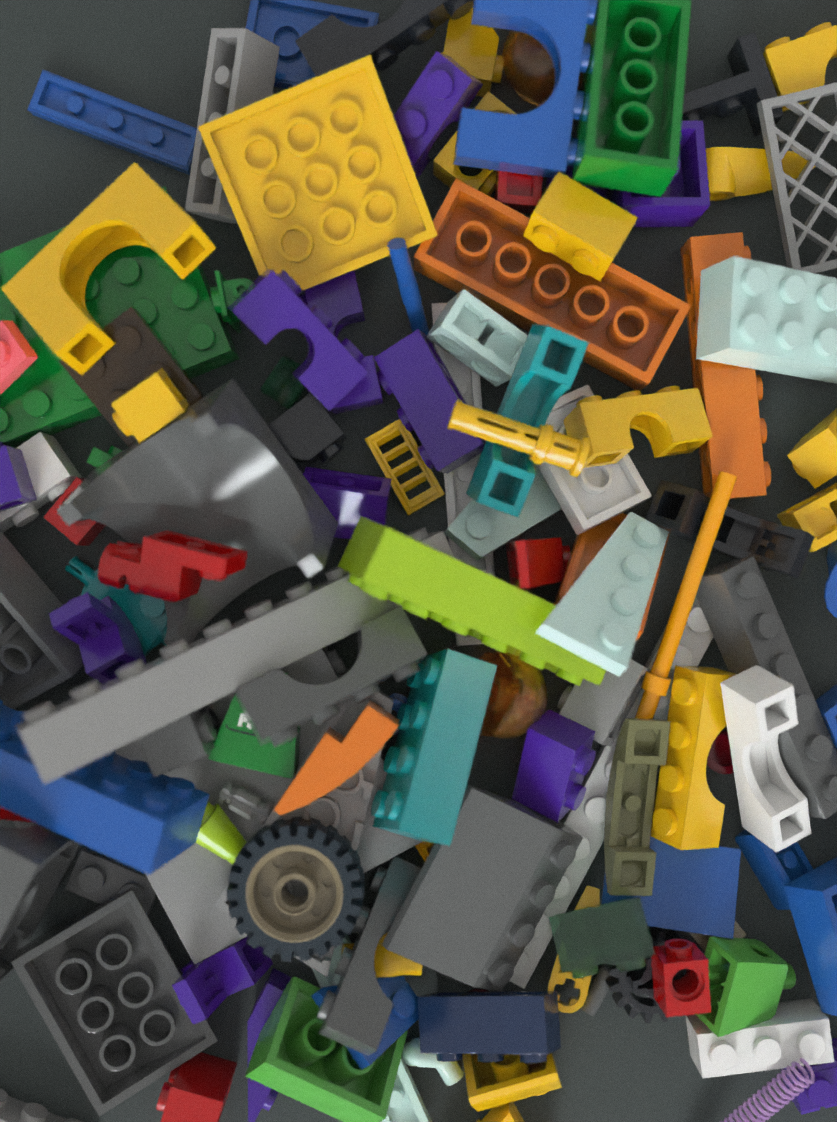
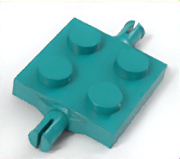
(144, 612)

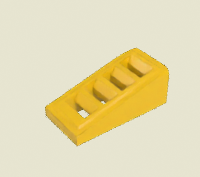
(387, 434)

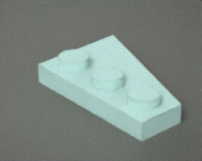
(484, 529)

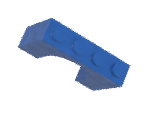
(537, 140)

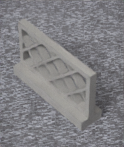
(780, 179)

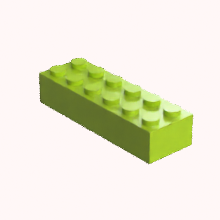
(458, 598)

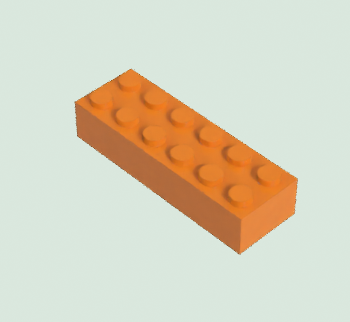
(485, 253)

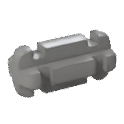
(245, 802)

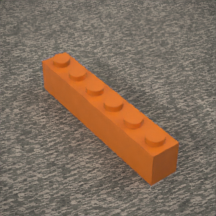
(726, 390)

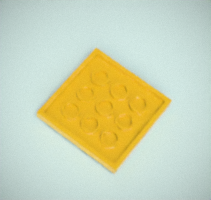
(319, 176)

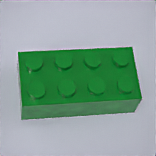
(633, 95)

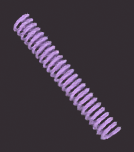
(780, 1103)

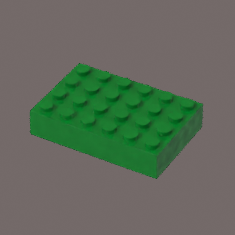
(176, 310)

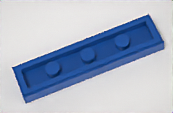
(113, 121)

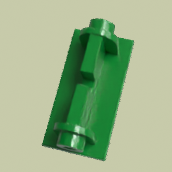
(225, 294)

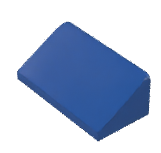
(773, 868)

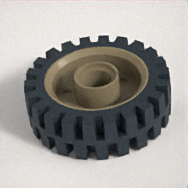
(289, 922)

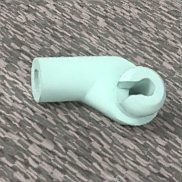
(449, 1071)

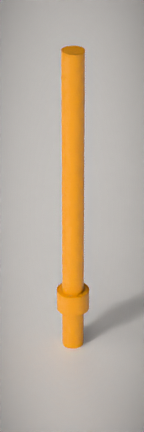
(656, 680)

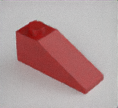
(536, 562)

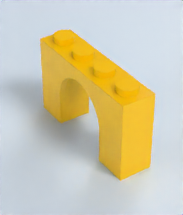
(54, 282)

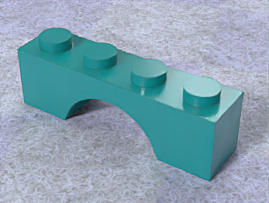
(538, 381)

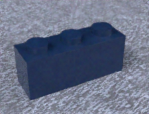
(489, 1025)

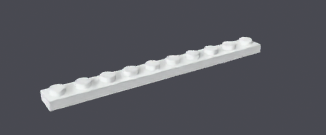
(590, 815)

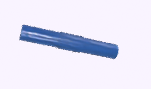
(408, 285)

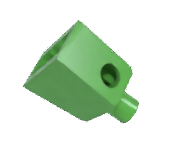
(743, 983)

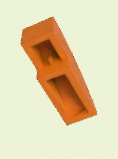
(339, 757)

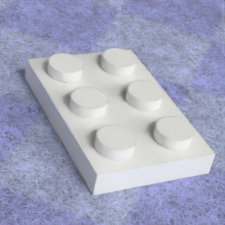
(597, 491)

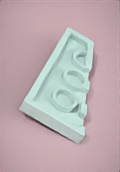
(609, 598)

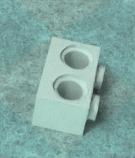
(478, 337)

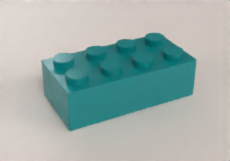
(434, 747)

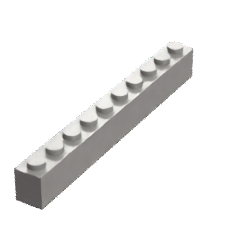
(200, 672)

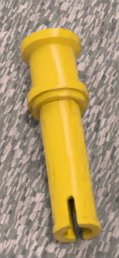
(540, 443)

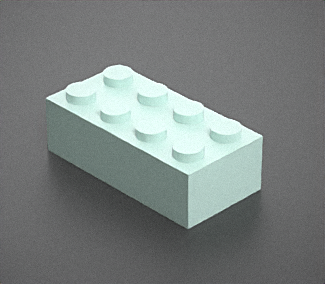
(768, 319)

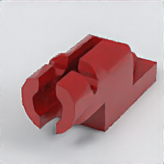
(168, 564)

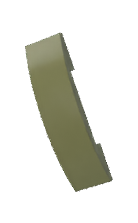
(630, 806)

